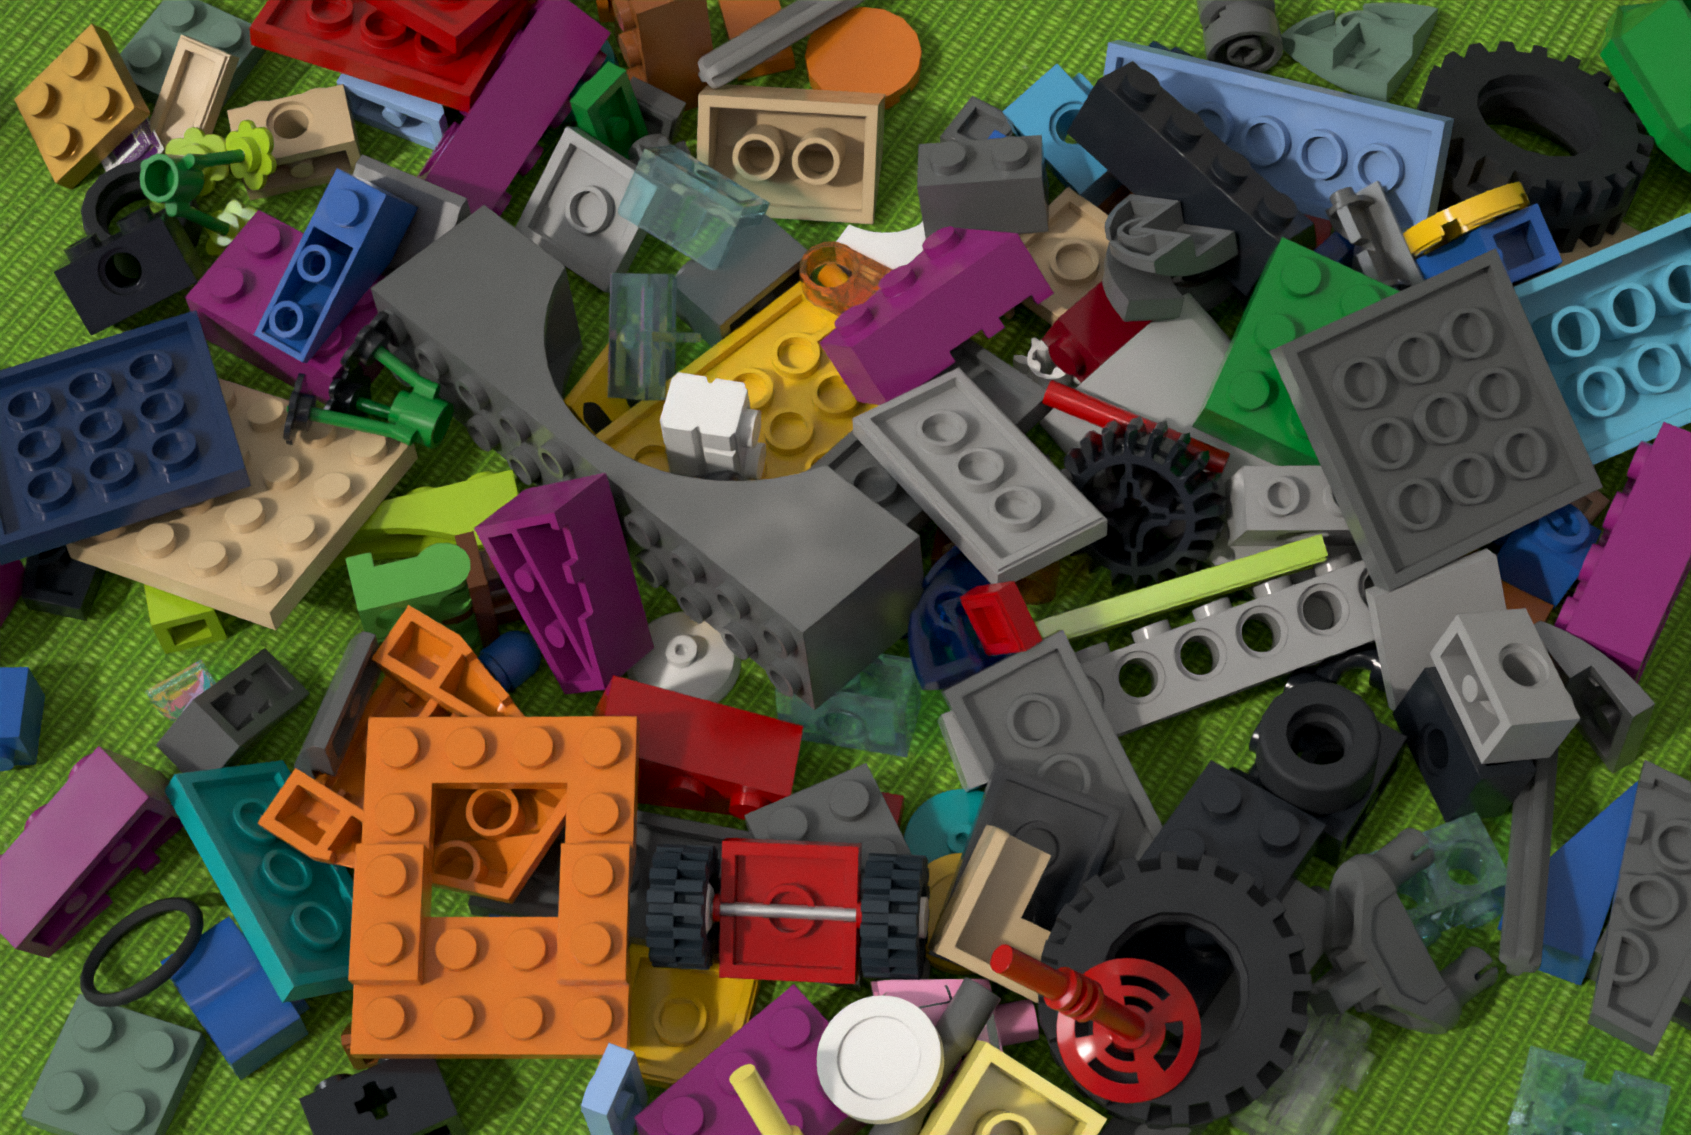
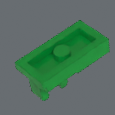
(609, 109)

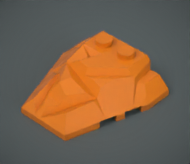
(483, 837)

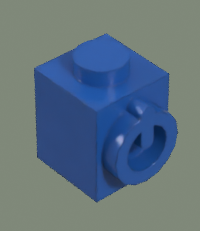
(1546, 553)

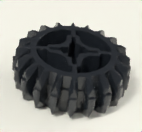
(1187, 498)

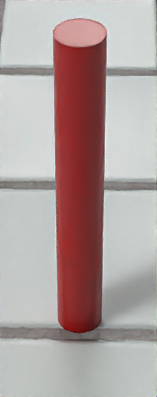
(1100, 412)

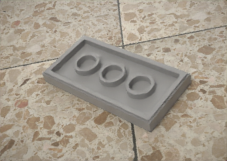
(979, 478)

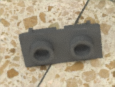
(1378, 239)

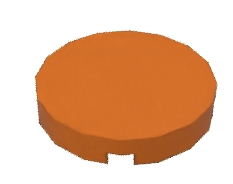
(865, 53)

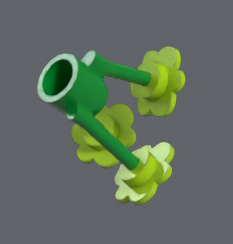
(194, 166)

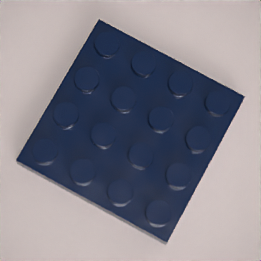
(112, 436)

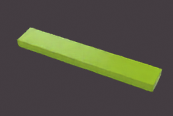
(1186, 590)

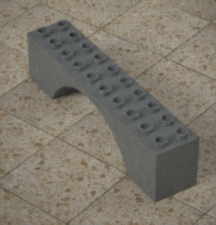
(782, 566)

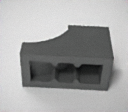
(232, 715)

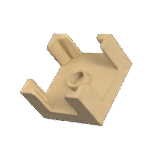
(1068, 254)

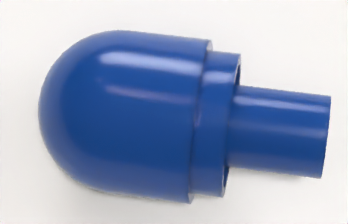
(512, 658)

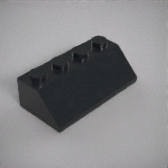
(1171, 154)

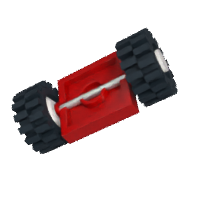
(788, 911)

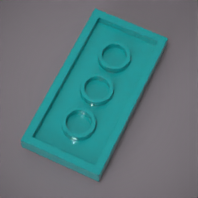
(284, 901)

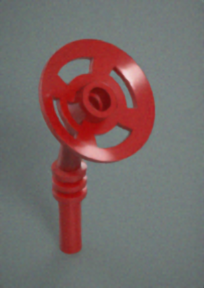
(1100, 998)

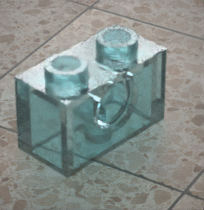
(868, 714)

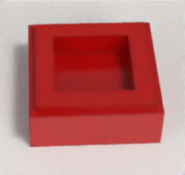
(1000, 618)

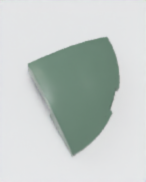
(1363, 49)

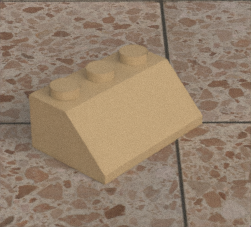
(797, 148)

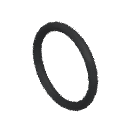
(158, 977)

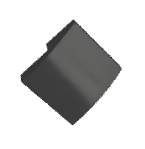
(341, 708)

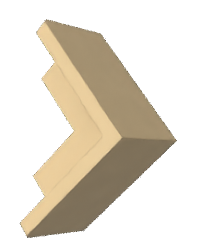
(990, 907)

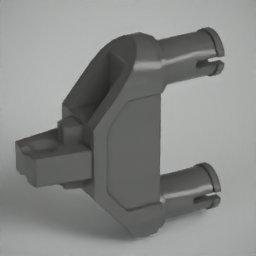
(1378, 952)

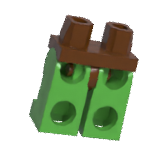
(444, 582)

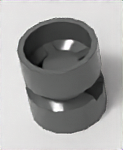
(1241, 33)

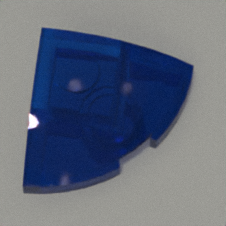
(939, 630)

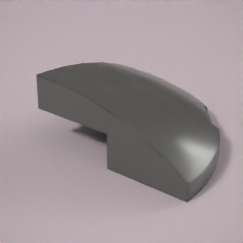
(1154, 239)

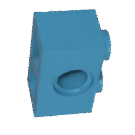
(1049, 111)

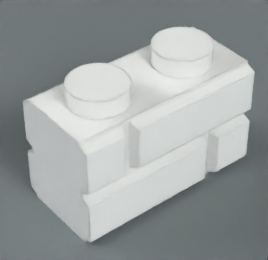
(711, 428)

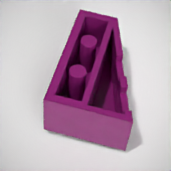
(930, 308)

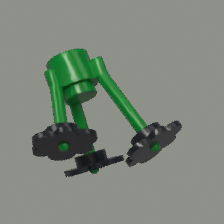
(411, 418)

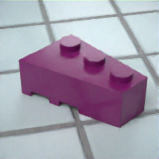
(571, 579)
(80, 847)

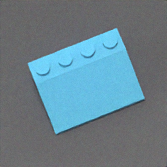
(1619, 337)

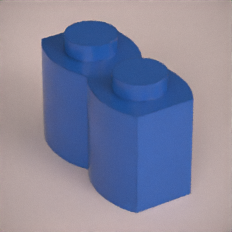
(237, 1000)

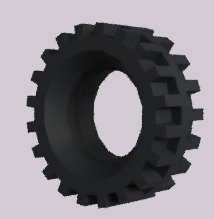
(1558, 101)
(1261, 949)

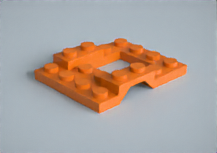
(494, 981)

